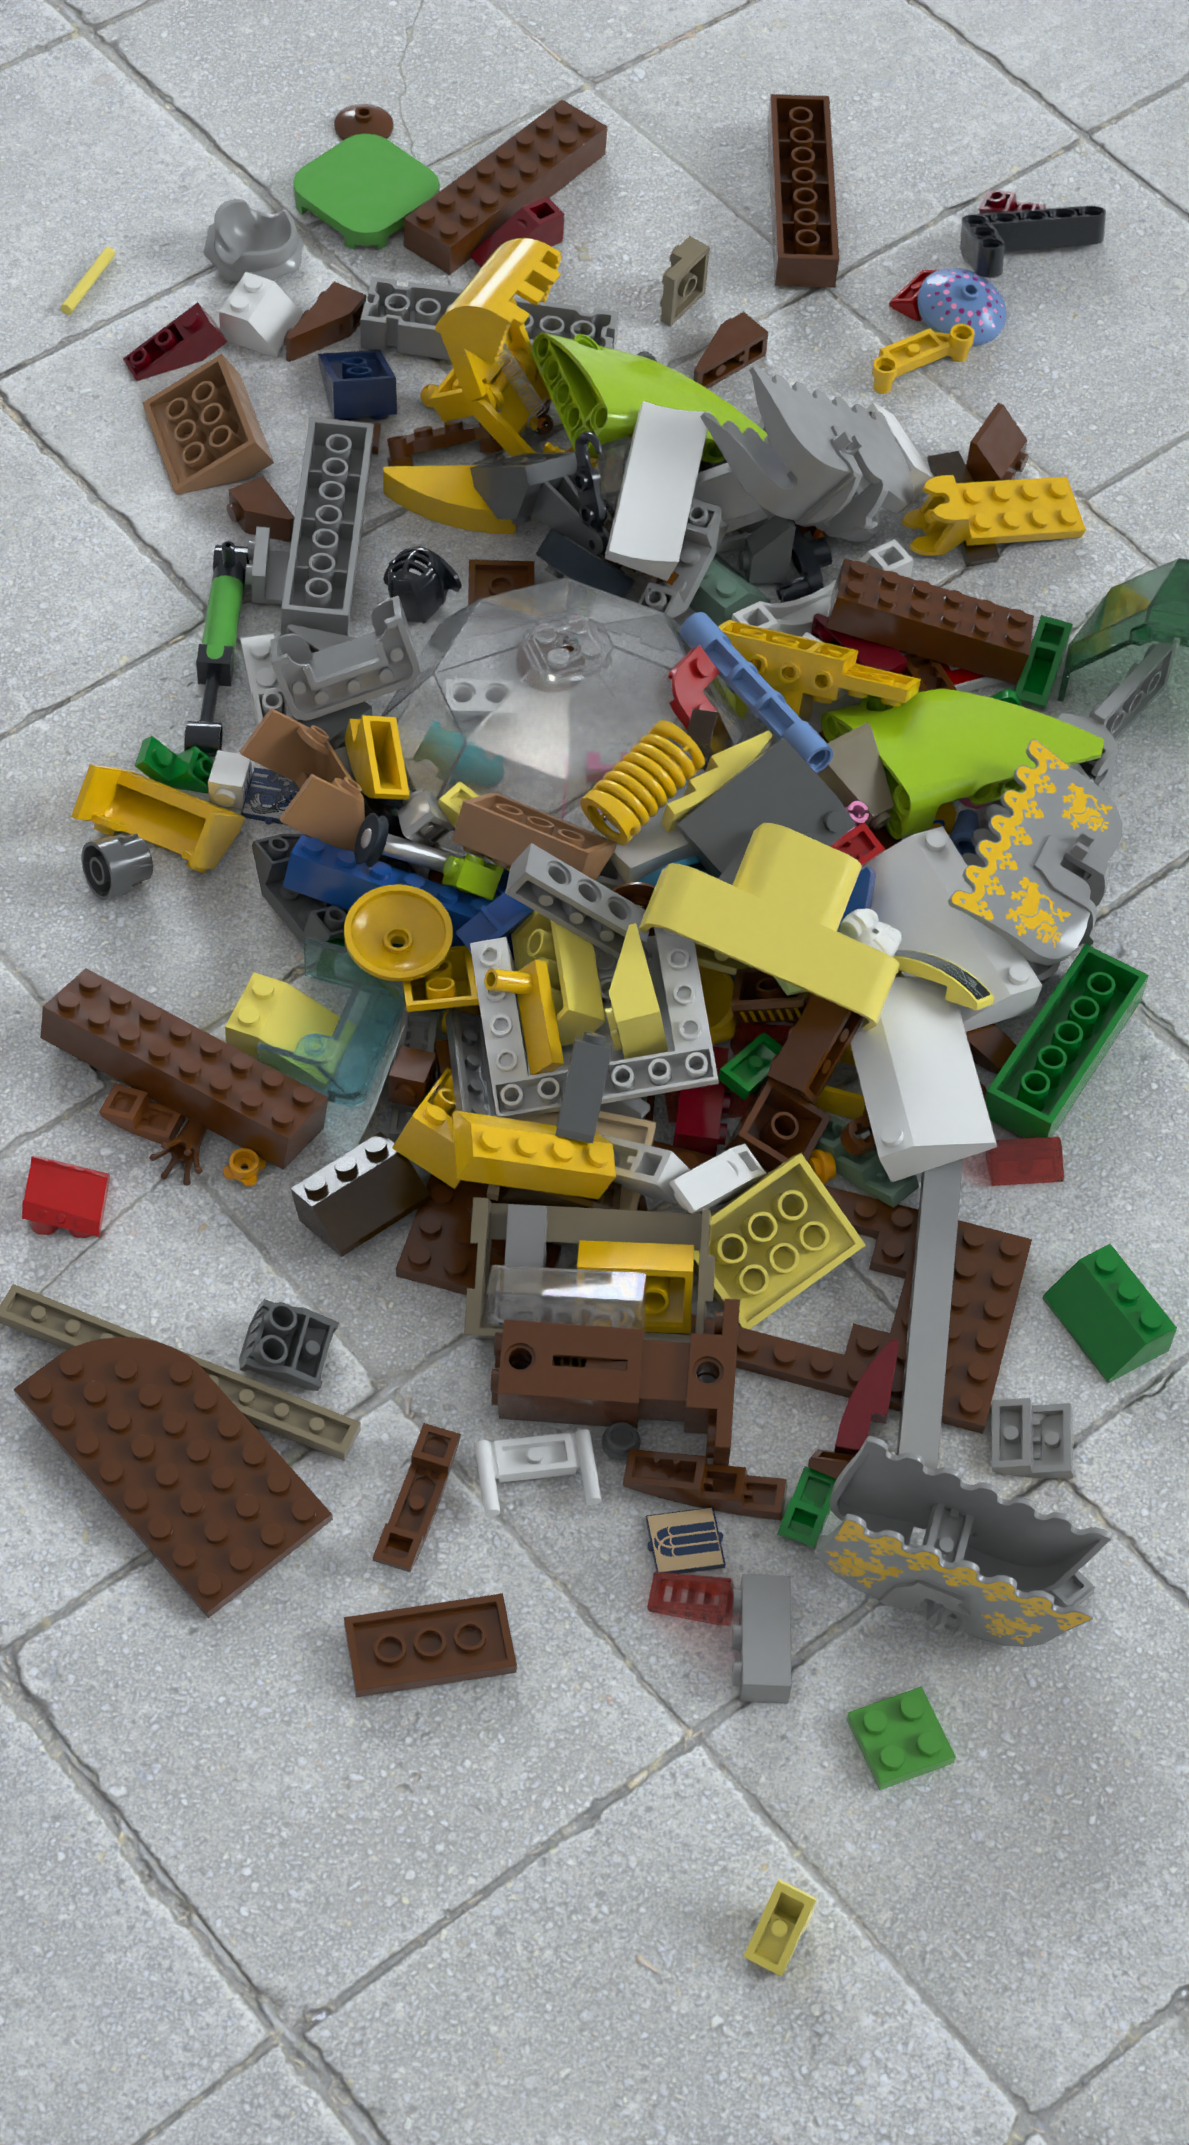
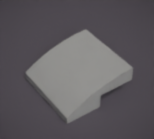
(1032, 1439)

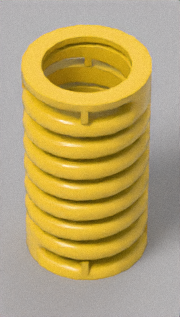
(642, 782)

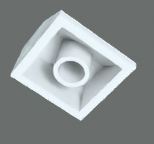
(258, 315)

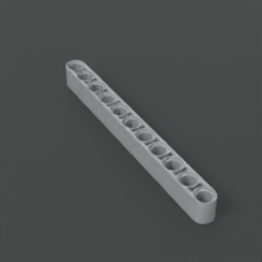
(930, 1313)

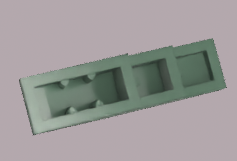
(864, 1170)

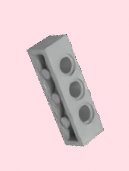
(573, 900)

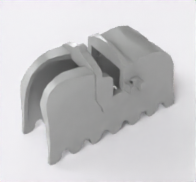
(816, 459)

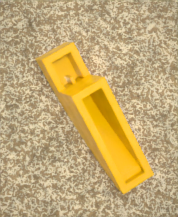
(443, 496)
(377, 757)

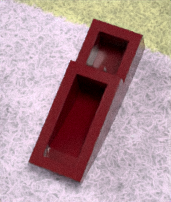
(868, 1401)

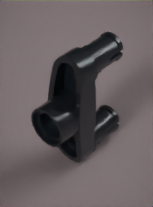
(807, 559)

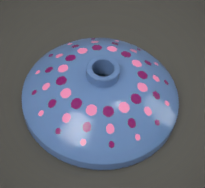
(962, 297)

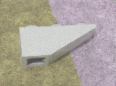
(717, 1179)

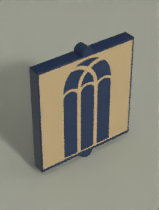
(685, 1541)

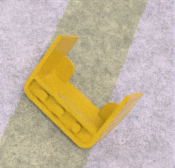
(158, 814)

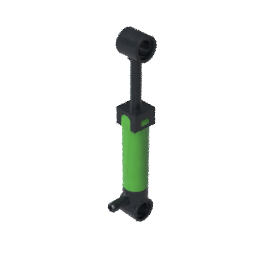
(217, 649)

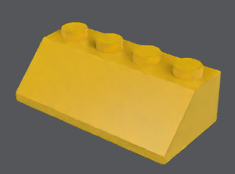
(530, 1156)

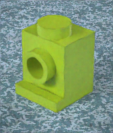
(472, 876)

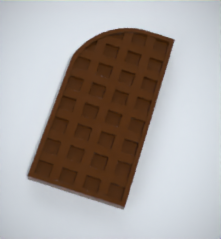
(175, 1462)

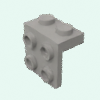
(268, 569)

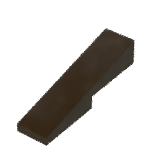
(709, 733)

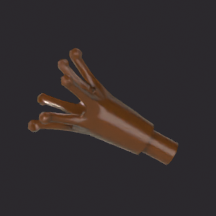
(184, 1149)

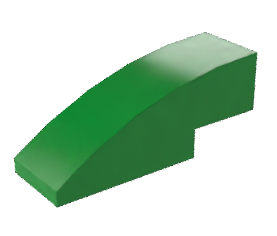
(1044, 661)

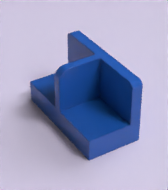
(494, 921)

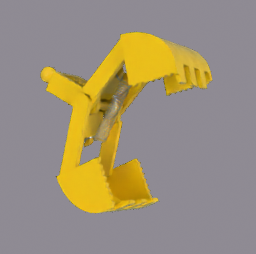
(476, 337)

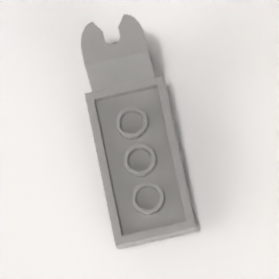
(1123, 707)

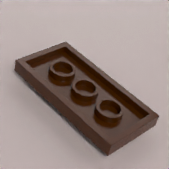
(429, 1645)

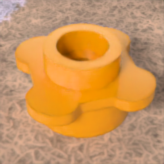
(244, 1158)

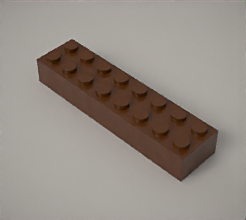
(515, 174)
(802, 191)
(184, 1068)

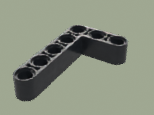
(991, 234)

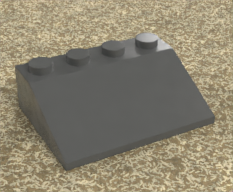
(770, 789)

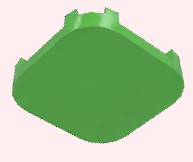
(364, 188)

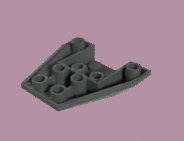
(298, 911)

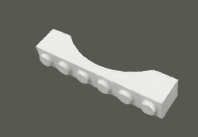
(797, 615)

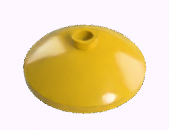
(398, 916)

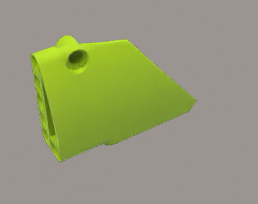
(604, 388)
(954, 748)

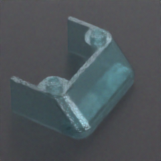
(348, 1061)

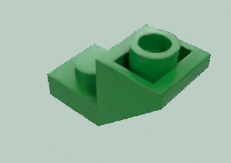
(182, 771)

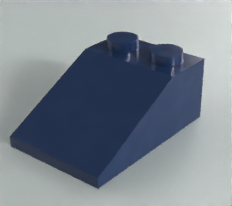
(358, 385)

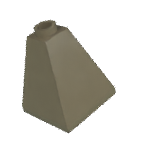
(859, 775)

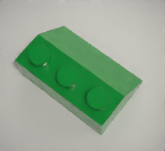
(1110, 1314)

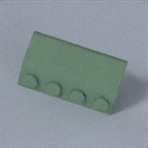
(724, 592)

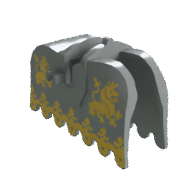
(1042, 862)
(980, 1557)

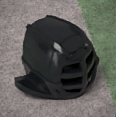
(421, 593)

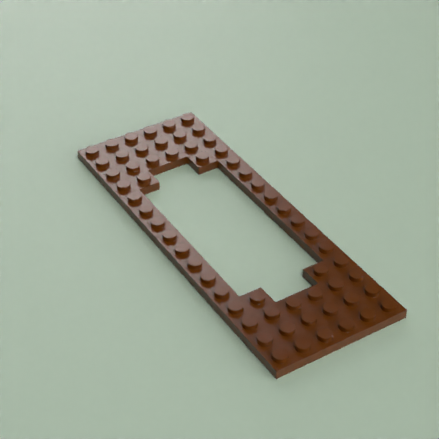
(983, 1299)

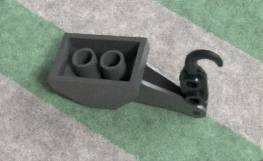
(551, 487)

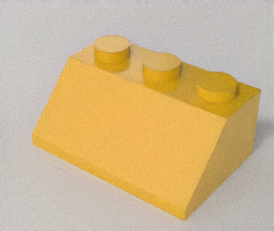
(667, 1277)

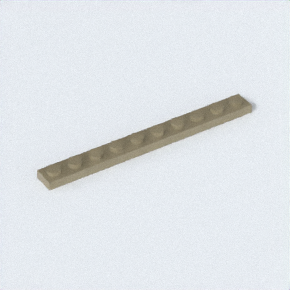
(258, 1402)

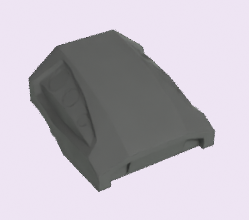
(287, 1344)

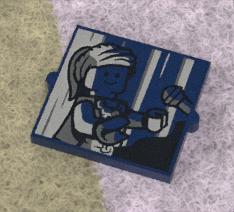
(268, 796)

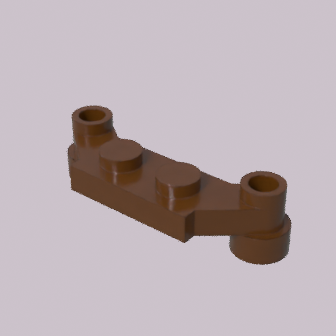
(426, 439)

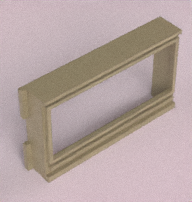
(573, 1224)

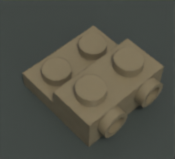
(684, 280)

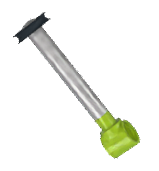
(375, 841)

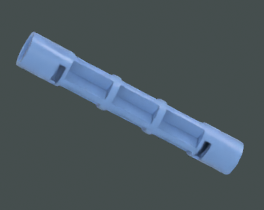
(746, 682)

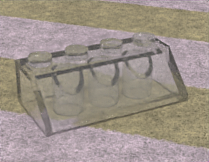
(566, 1297)

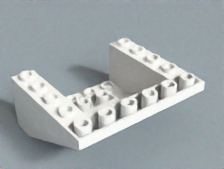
(683, 1013)

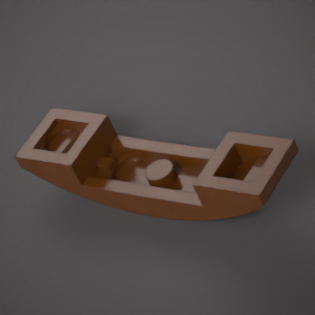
(418, 1498)

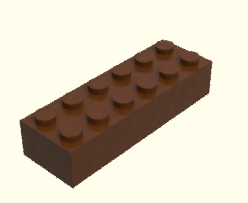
(930, 621)

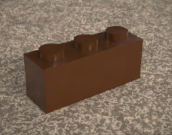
(814, 1047)

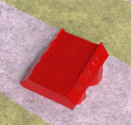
(64, 1198)

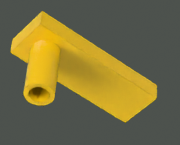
(536, 1012)

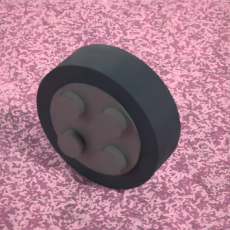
(577, 563)

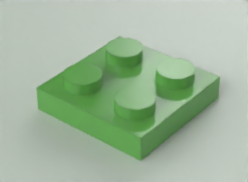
(900, 1738)

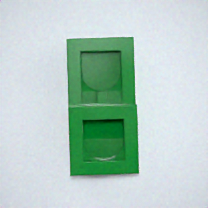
(808, 1508)

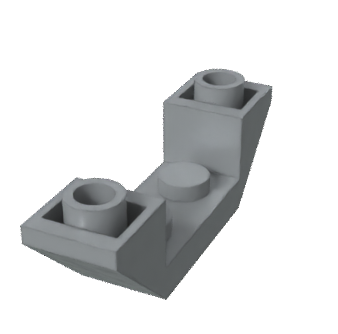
(694, 560)

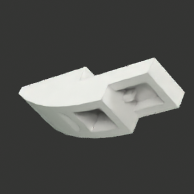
(261, 678)

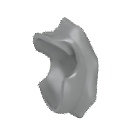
(252, 242)

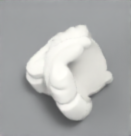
(865, 928)

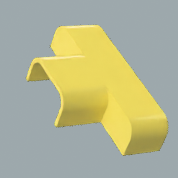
(780, 918)

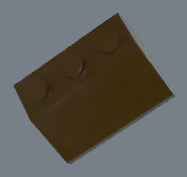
(359, 1195)

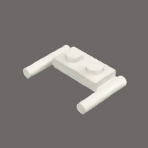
(535, 1459)

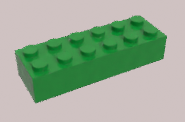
(1065, 1044)

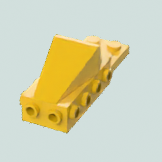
(813, 669)

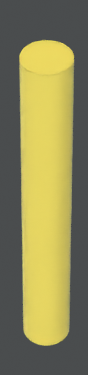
(87, 280)

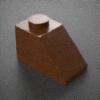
(259, 505)

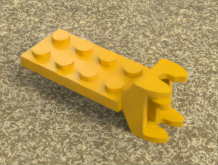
(993, 513)

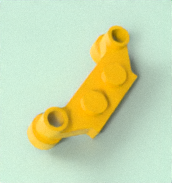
(919, 351)

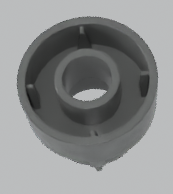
(116, 864)

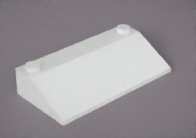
(913, 897)
(921, 1081)

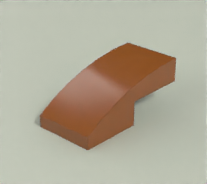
(137, 1114)

